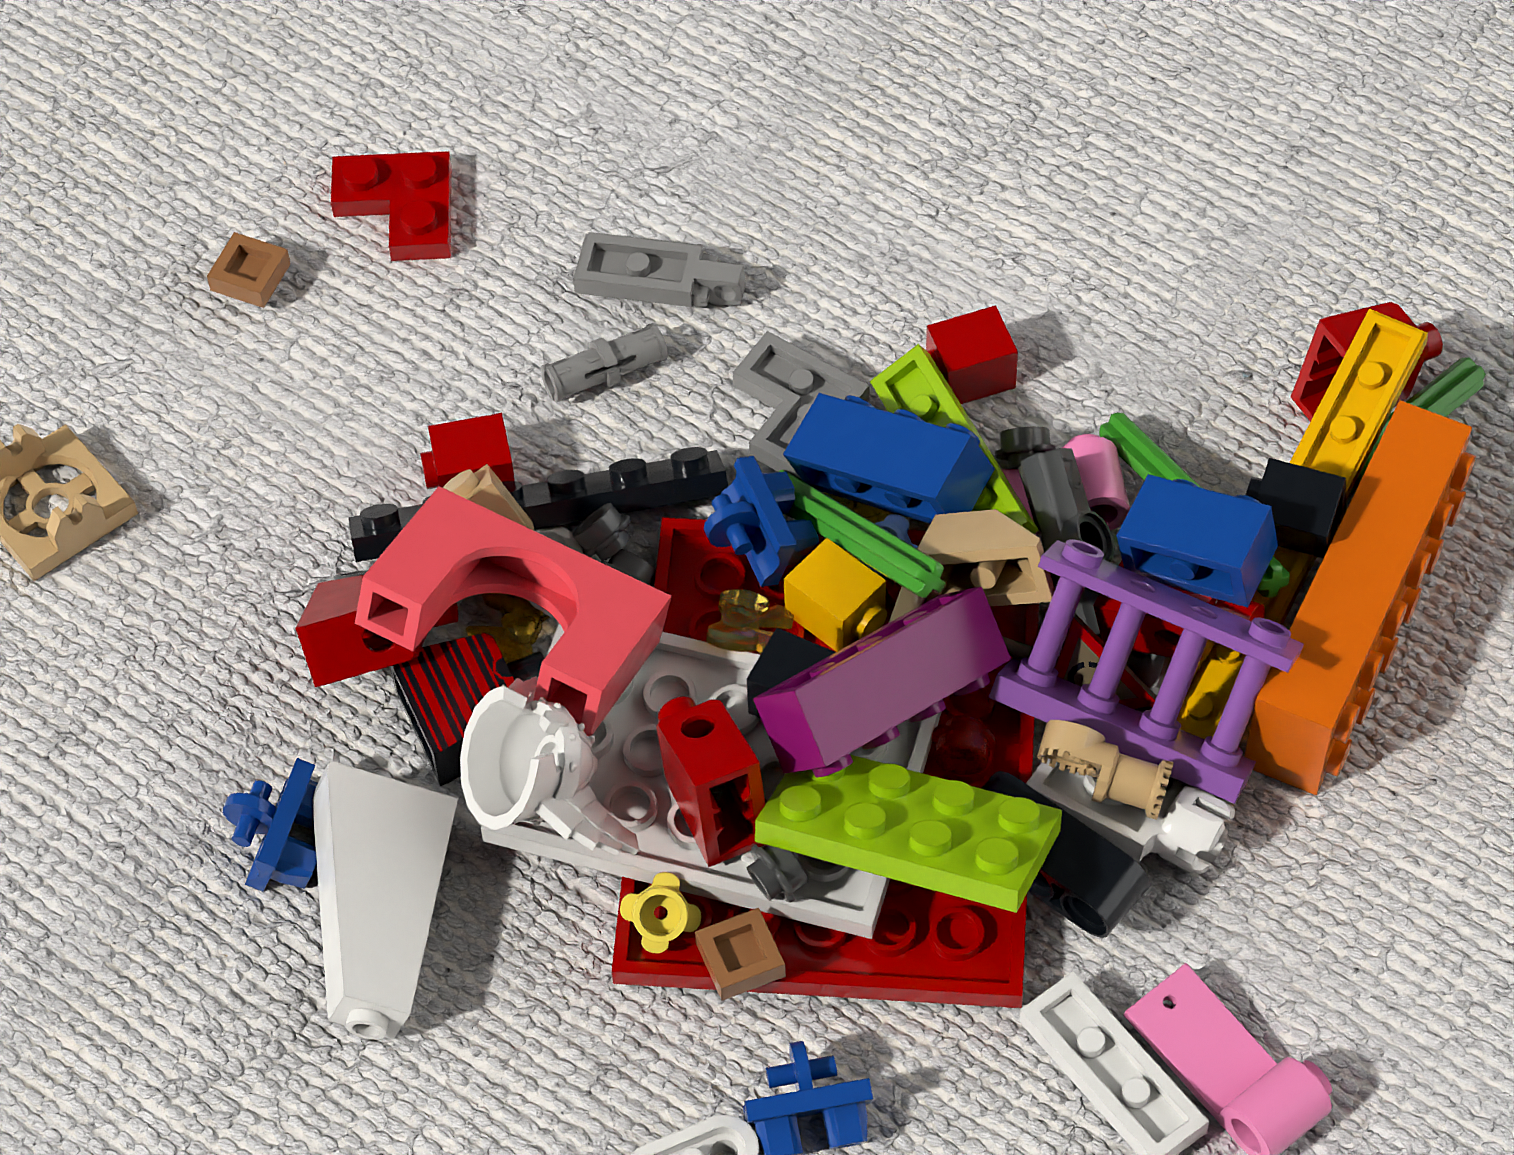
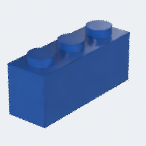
(888, 458)

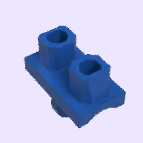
(753, 522)
(279, 854)
(840, 1103)

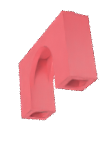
(468, 550)

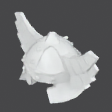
(536, 767)

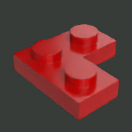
(408, 189)

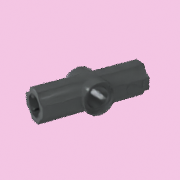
(1063, 513)

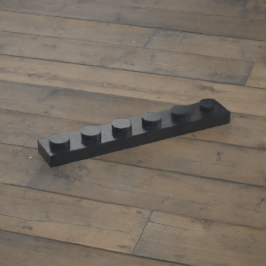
(572, 495)

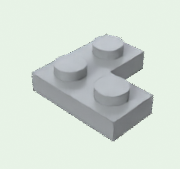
(788, 382)

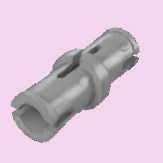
(604, 362)

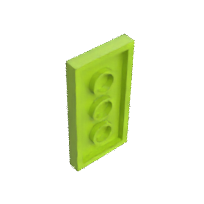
(913, 829)

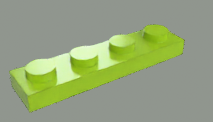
(920, 388)

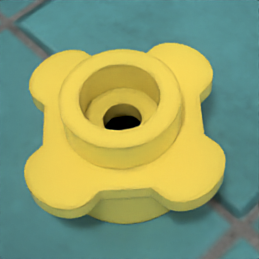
(654, 931)

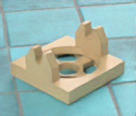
(84, 517)

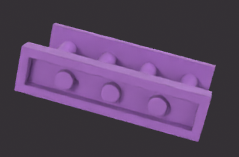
(1155, 734)

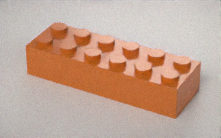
(1361, 598)

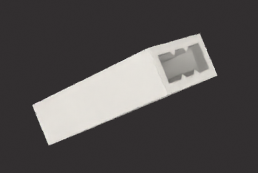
(378, 887)

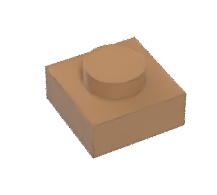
(248, 270)
(740, 954)

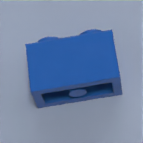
(1198, 539)

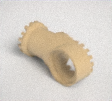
(1117, 775)

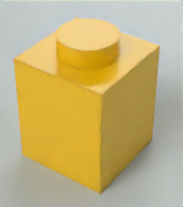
(835, 596)

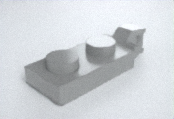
(656, 272)

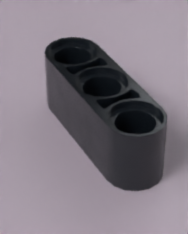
(1083, 872)

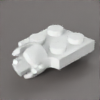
(1181, 834)

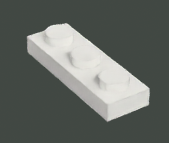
(1112, 1069)

